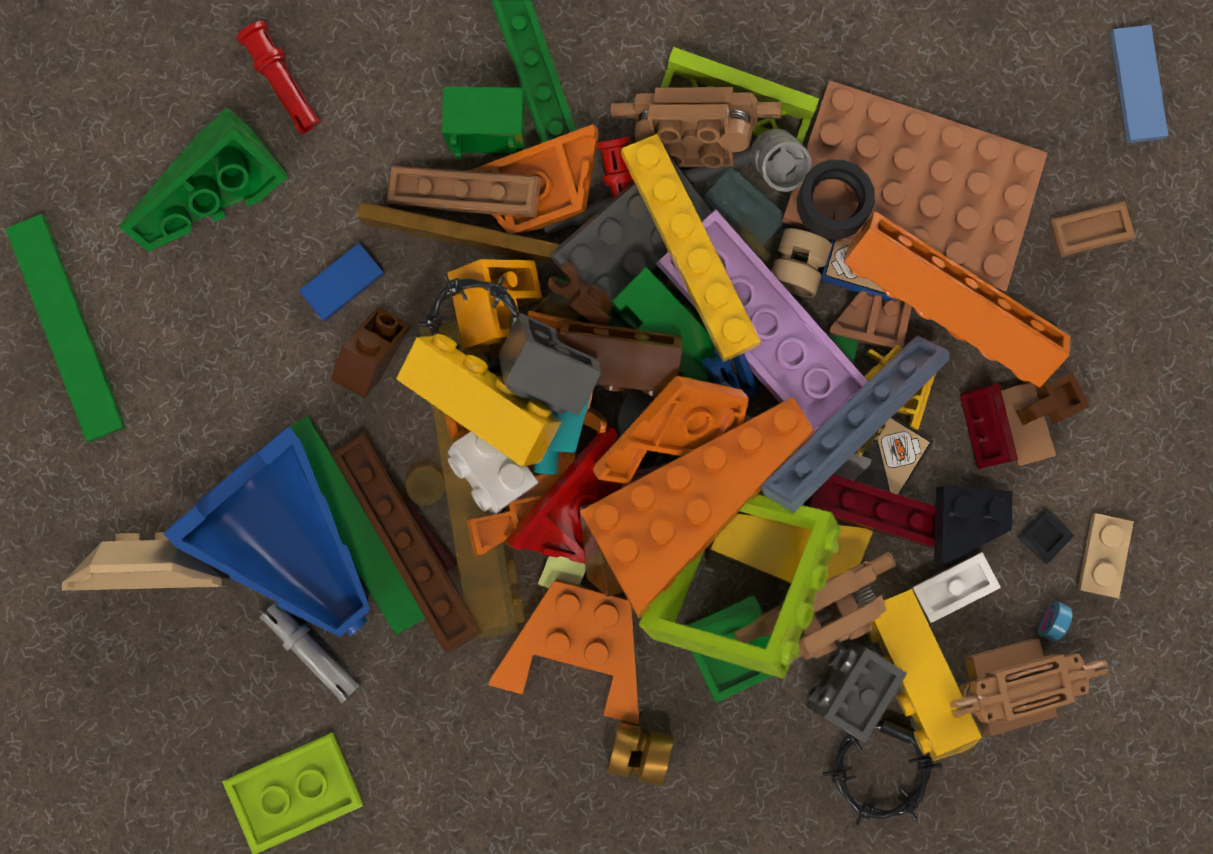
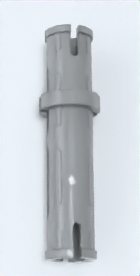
(309, 651)

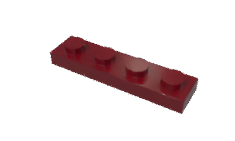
(876, 510)

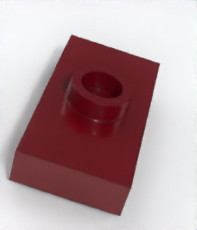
(988, 426)

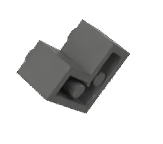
(543, 367)

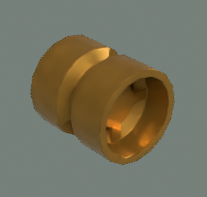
(654, 758)

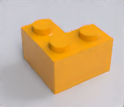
(477, 320)

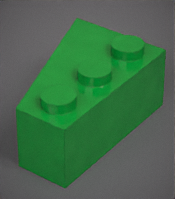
(650, 306)

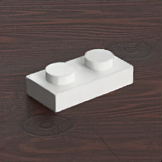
(955, 587)

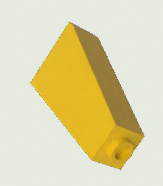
(778, 546)

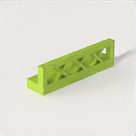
(718, 75)

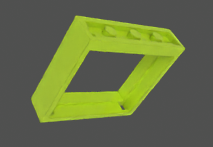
(794, 615)

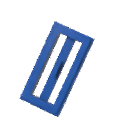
(715, 376)

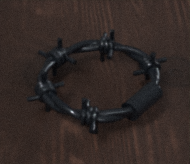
(457, 286)
(907, 805)

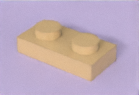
(1105, 555)

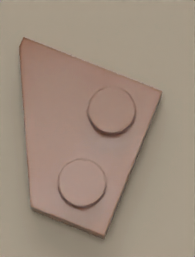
(874, 321)

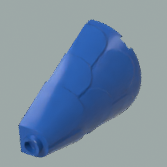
(277, 537)

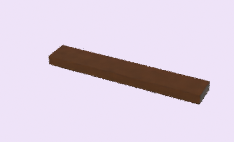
(406, 543)

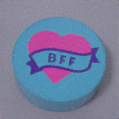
(1055, 621)

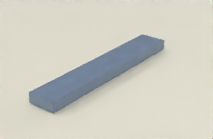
(855, 423)

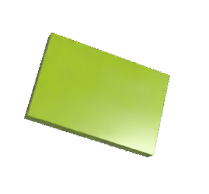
(293, 793)

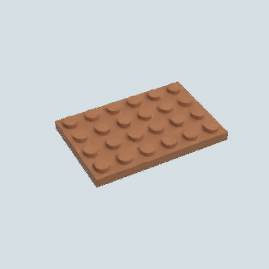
(929, 176)

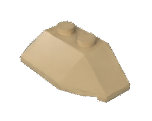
(142, 565)

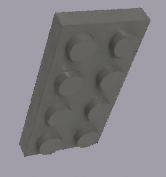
(619, 240)

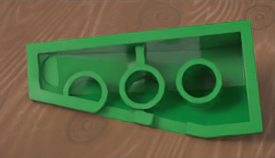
(212, 173)

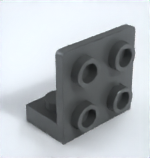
(855, 689)

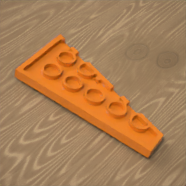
(679, 509)

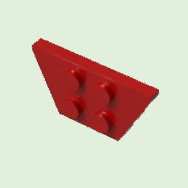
(555, 520)

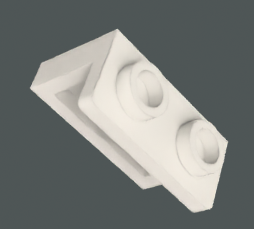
(490, 473)

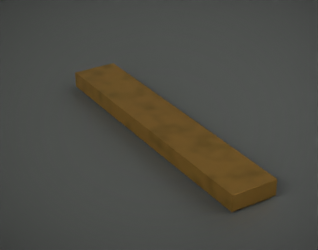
(456, 233)

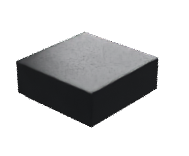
(1045, 536)

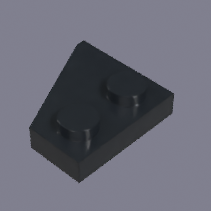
(969, 519)

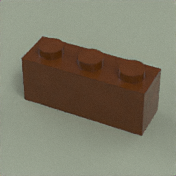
(627, 355)

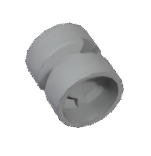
(787, 165)

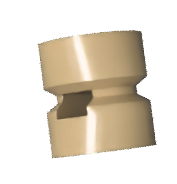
(795, 275)

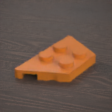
(565, 173)

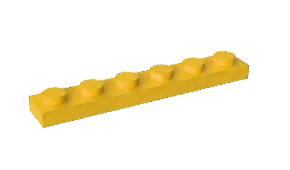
(690, 248)

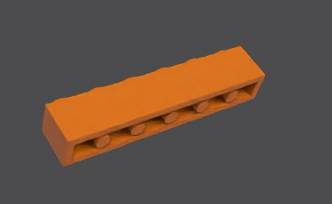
(957, 300)

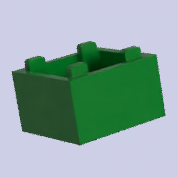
(484, 120)
(722, 677)

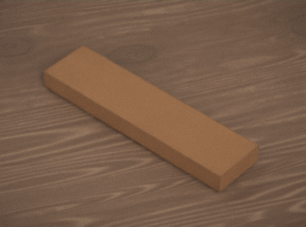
(464, 191)

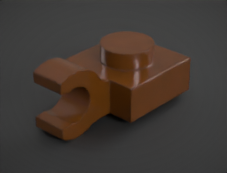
(587, 300)
(1058, 399)

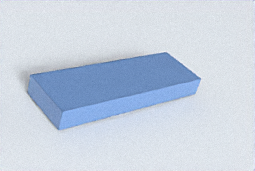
(1139, 83)

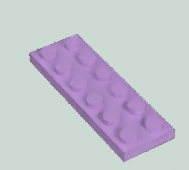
(793, 351)

